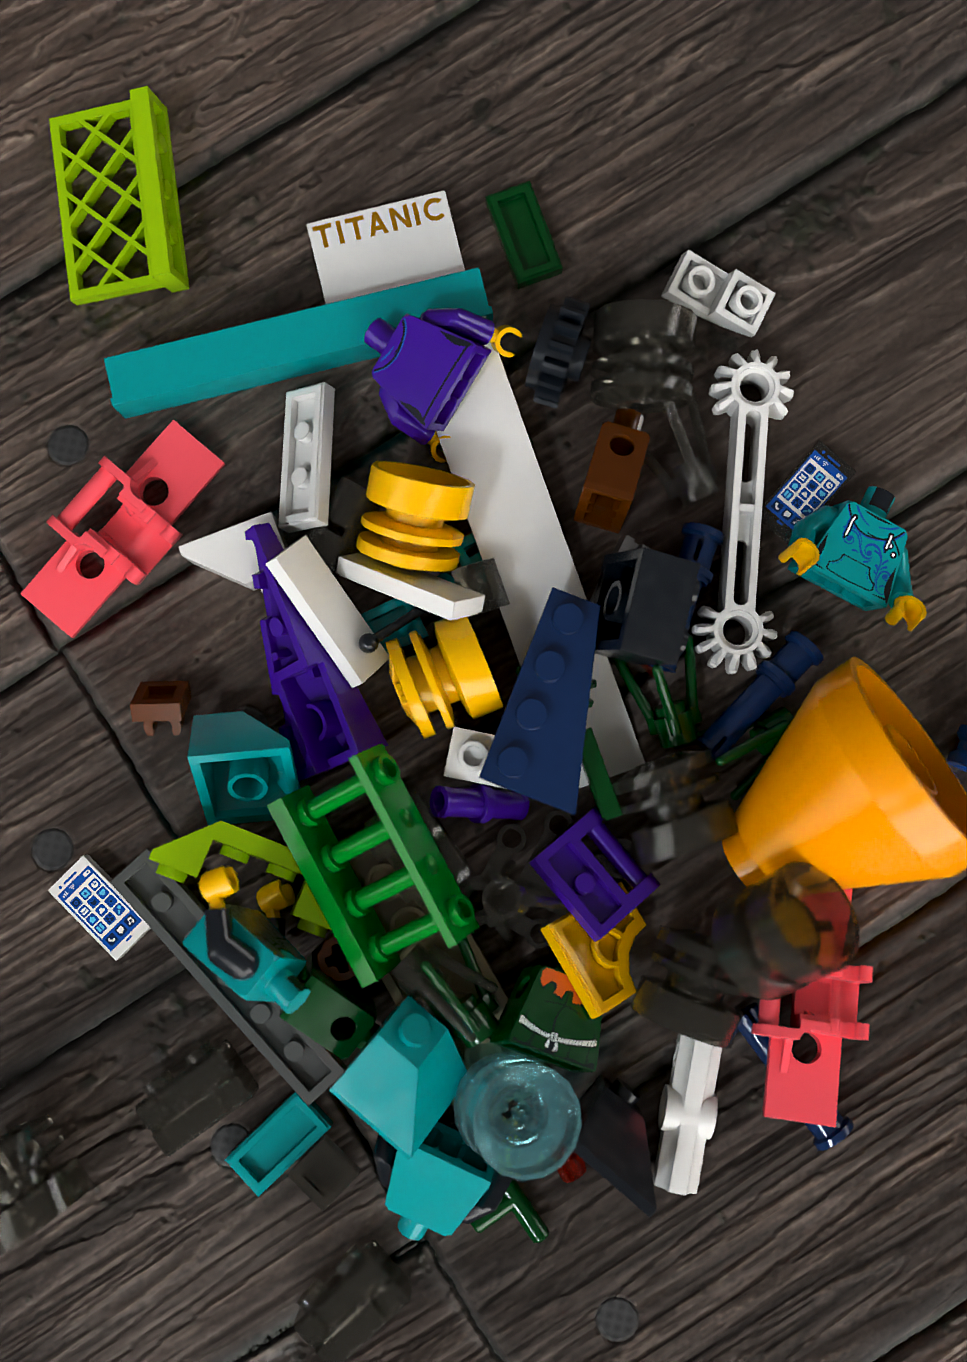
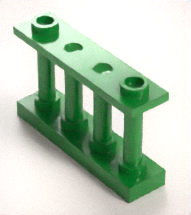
(335, 884)

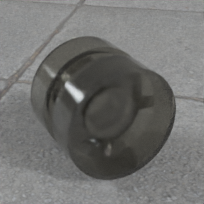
(785, 931)

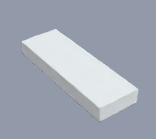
(306, 458)
(412, 586)
(326, 609)

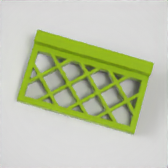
(153, 183)

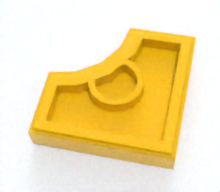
(598, 968)

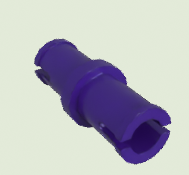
(478, 803)

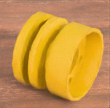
(413, 526)
(443, 675)

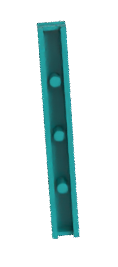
(277, 346)

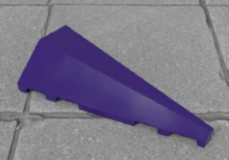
(321, 710)

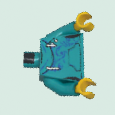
(857, 556)

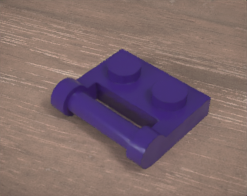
(585, 884)

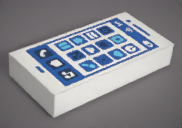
(99, 907)

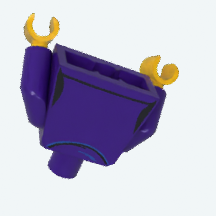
(430, 367)

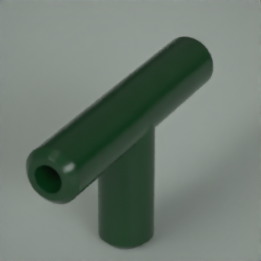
(518, 1203)

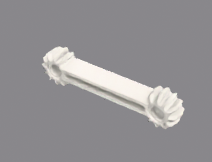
(743, 508)

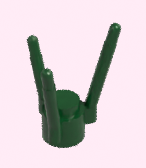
(673, 720)
(764, 737)
(475, 1012)

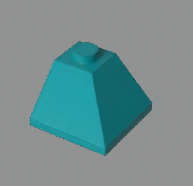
(239, 767)
(403, 1077)

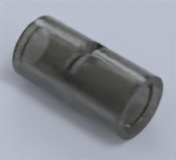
(344, 525)

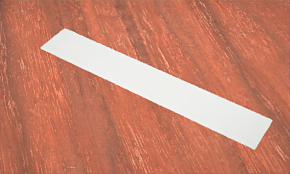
(521, 531)

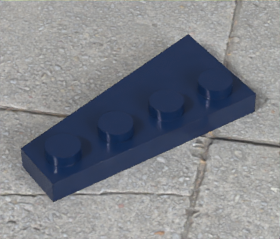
(546, 715)

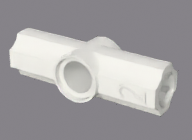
(686, 1115)

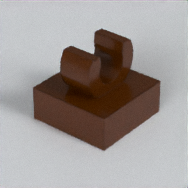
(160, 702)

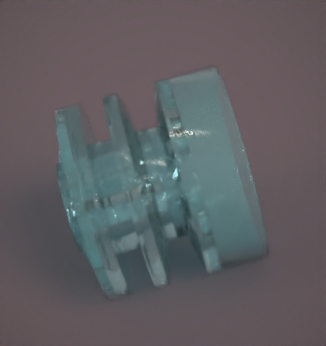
(541, 1126)

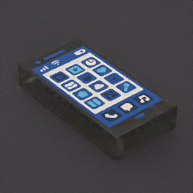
(805, 489)

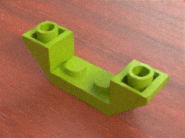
(188, 854)

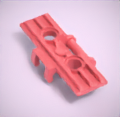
(132, 538)
(828, 1014)

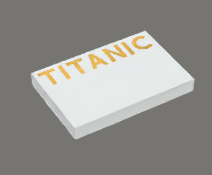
(385, 247)

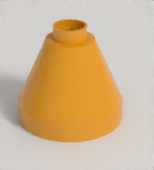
(853, 792)

